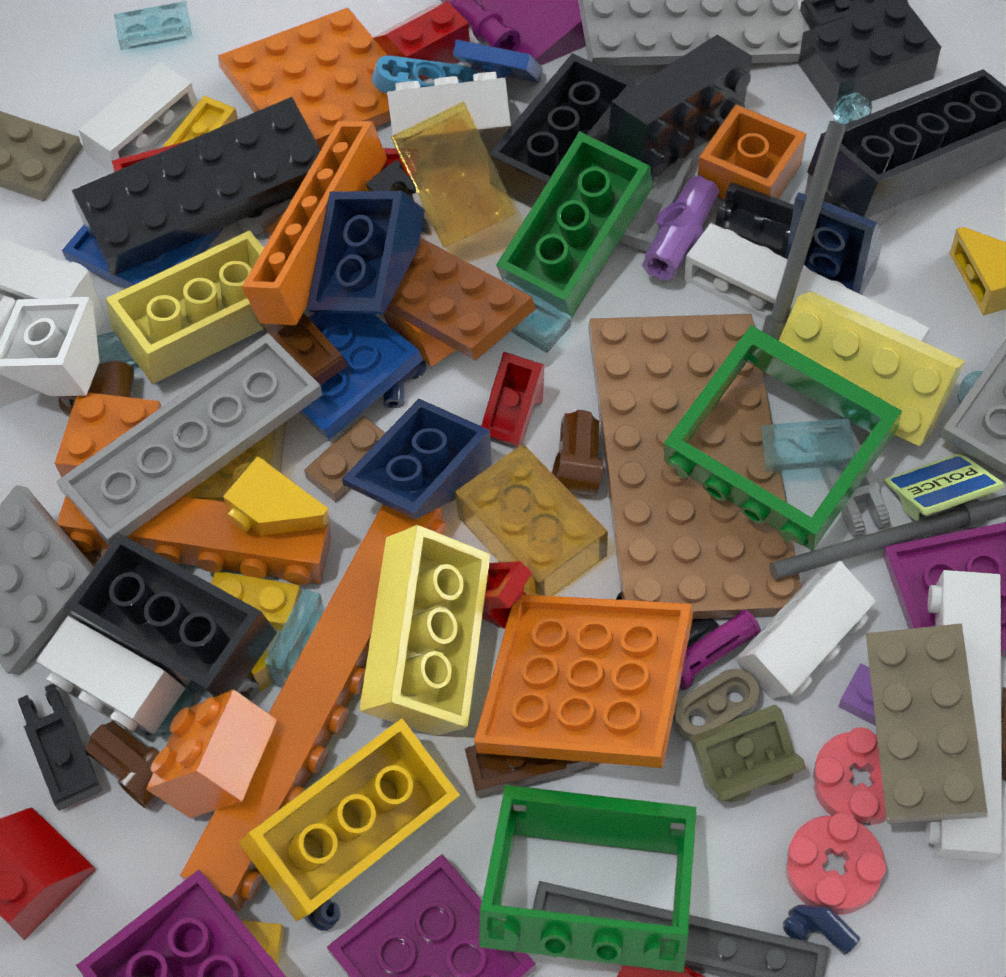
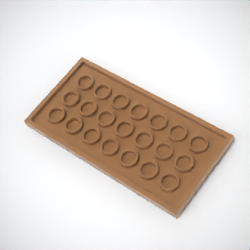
(667, 529)

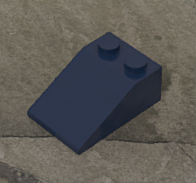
(842, 245)
(364, 251)
(422, 460)

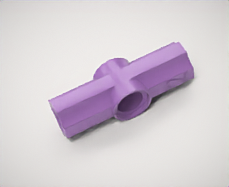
(680, 228)

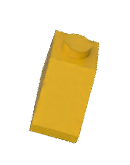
(982, 267)
(272, 503)

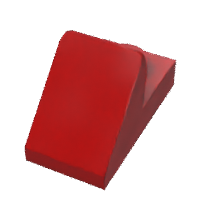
(512, 398)
(503, 589)

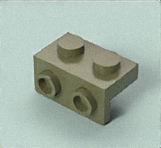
(746, 755)

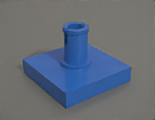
(498, 60)

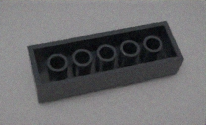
(919, 144)
(197, 186)

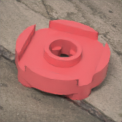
(834, 773)
(843, 838)

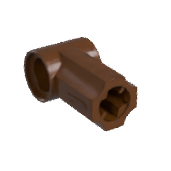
(577, 459)
(125, 760)

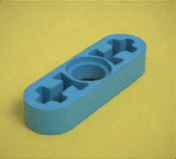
(403, 67)

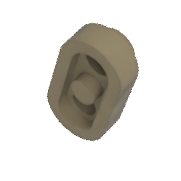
(712, 703)

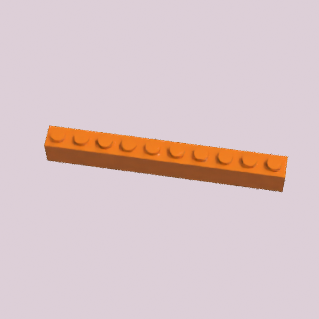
(306, 712)

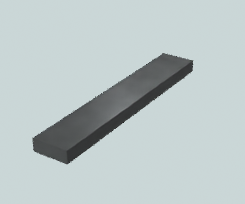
(711, 944)

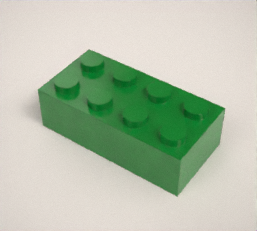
(576, 223)

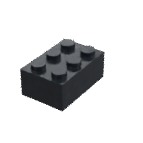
(869, 53)

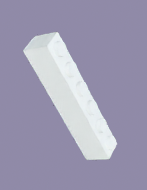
(753, 273)
(975, 603)

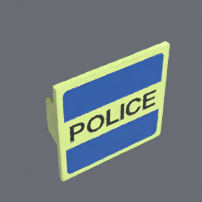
(942, 485)

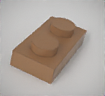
(341, 457)

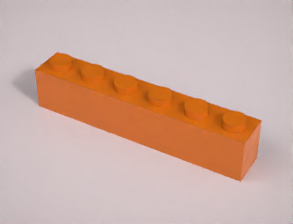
(285, 269)
(203, 536)

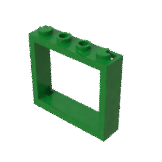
(816, 383)
(599, 822)

